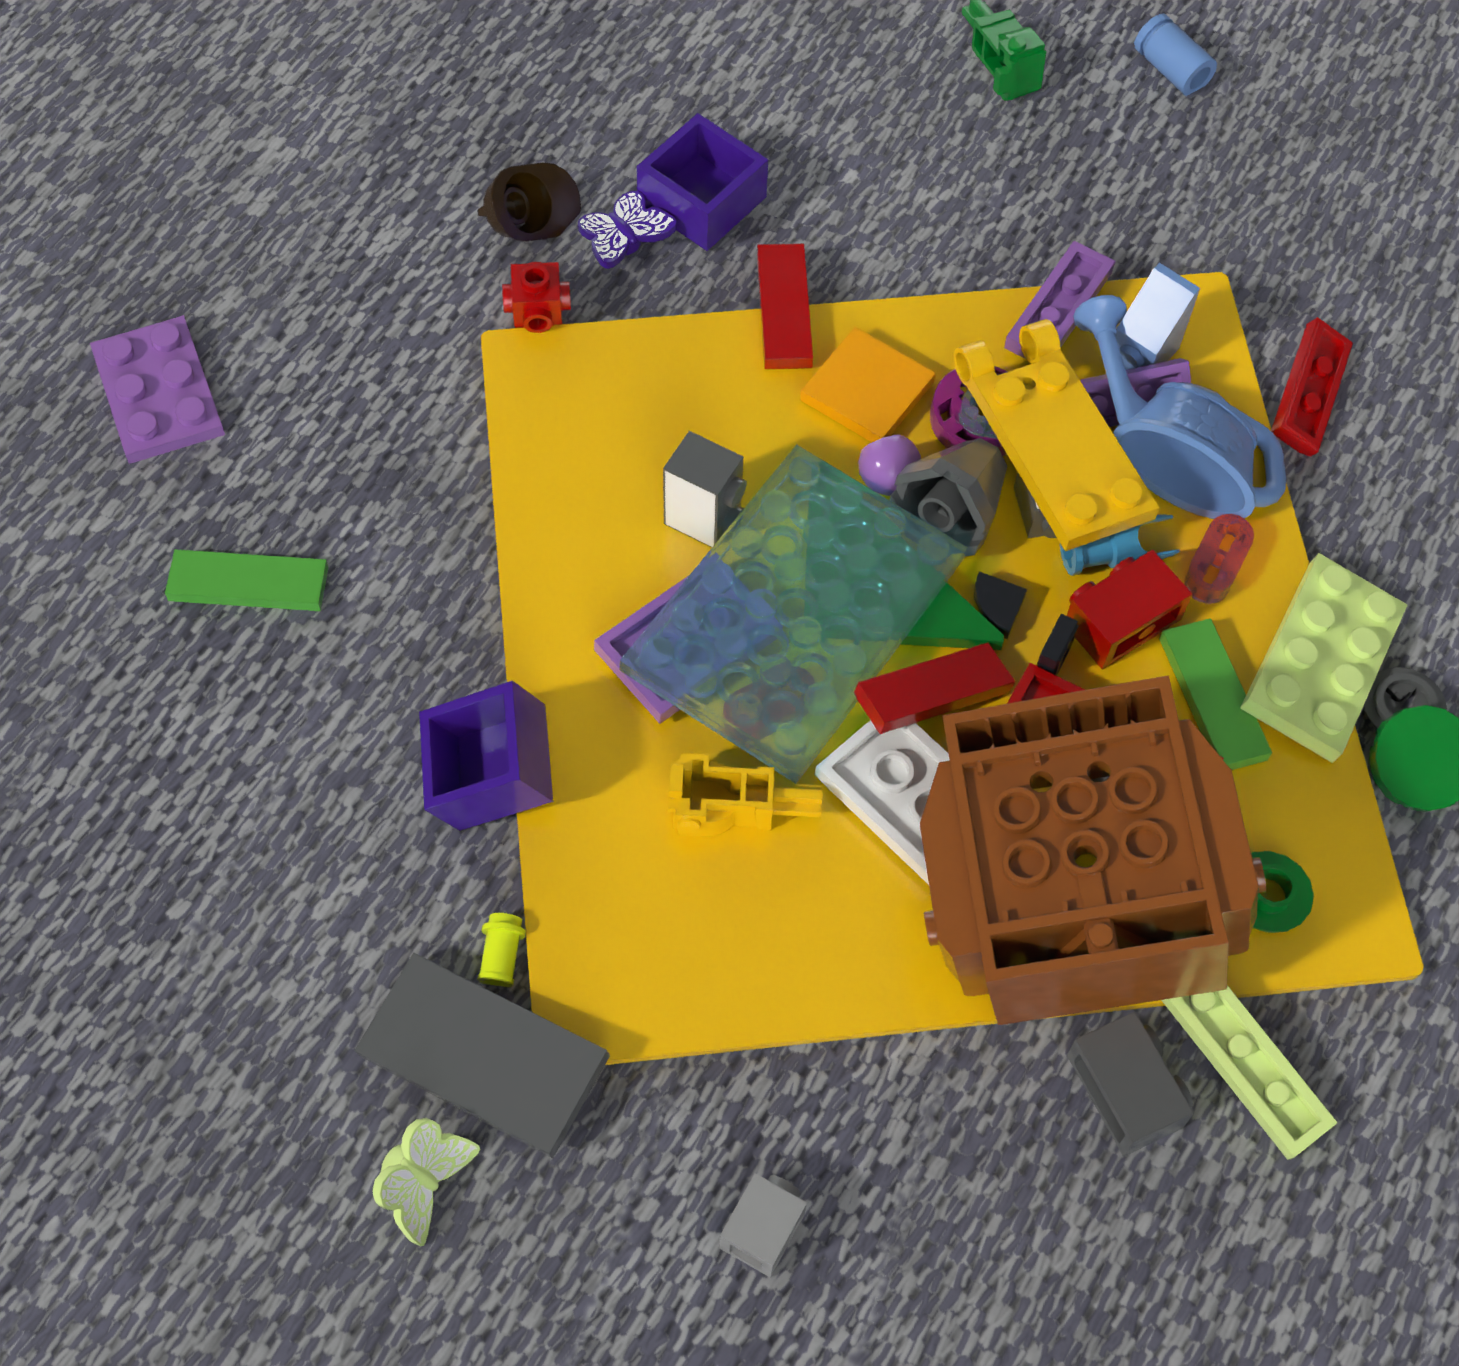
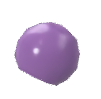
(884, 460)

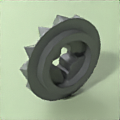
(1400, 684)

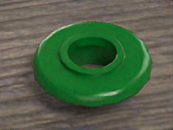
(1298, 892)

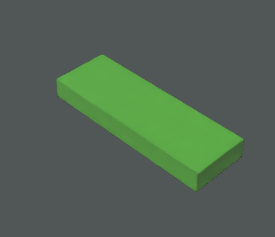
(247, 580)
(1214, 693)

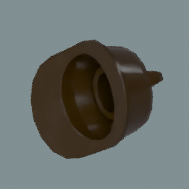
(532, 194)

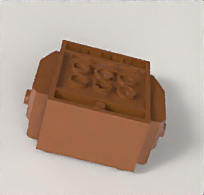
(1168, 840)

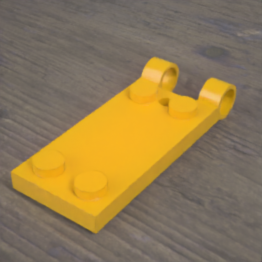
(1057, 439)

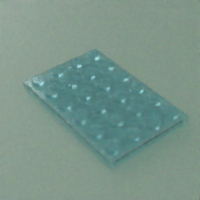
(793, 612)

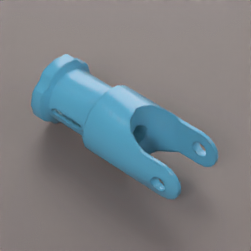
(1109, 550)

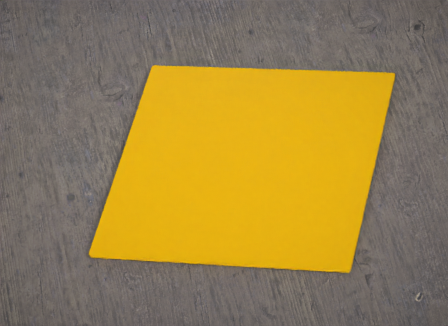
(818, 922)

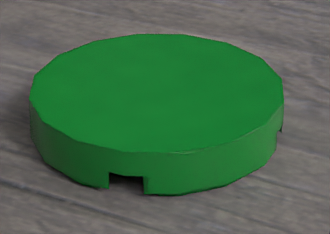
(1418, 758)

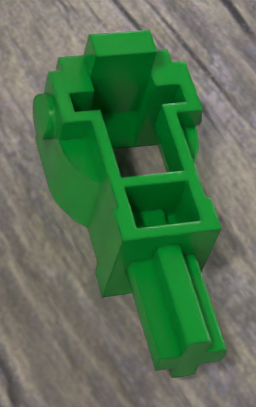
(1007, 50)

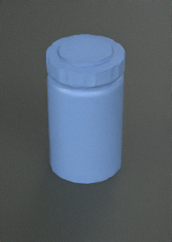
(1175, 54)

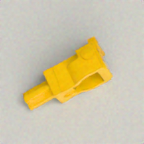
(758, 797)

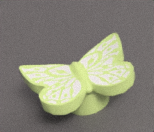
(413, 1173)

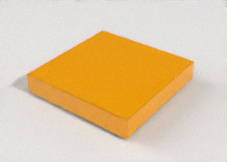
(867, 386)

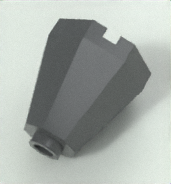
(955, 490)

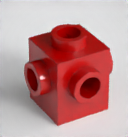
(536, 296)

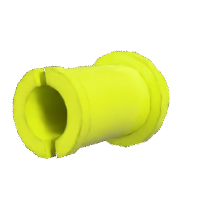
(500, 949)

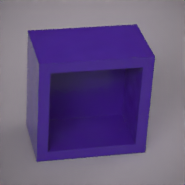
(703, 180)
(485, 756)

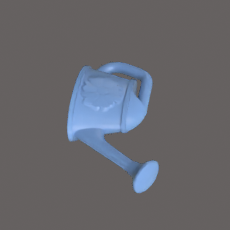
(1186, 437)

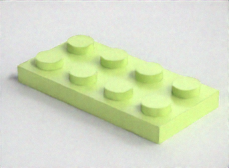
(1324, 658)

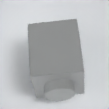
(763, 1223)

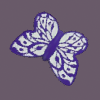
(625, 228)

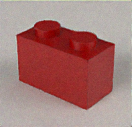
(1127, 607)

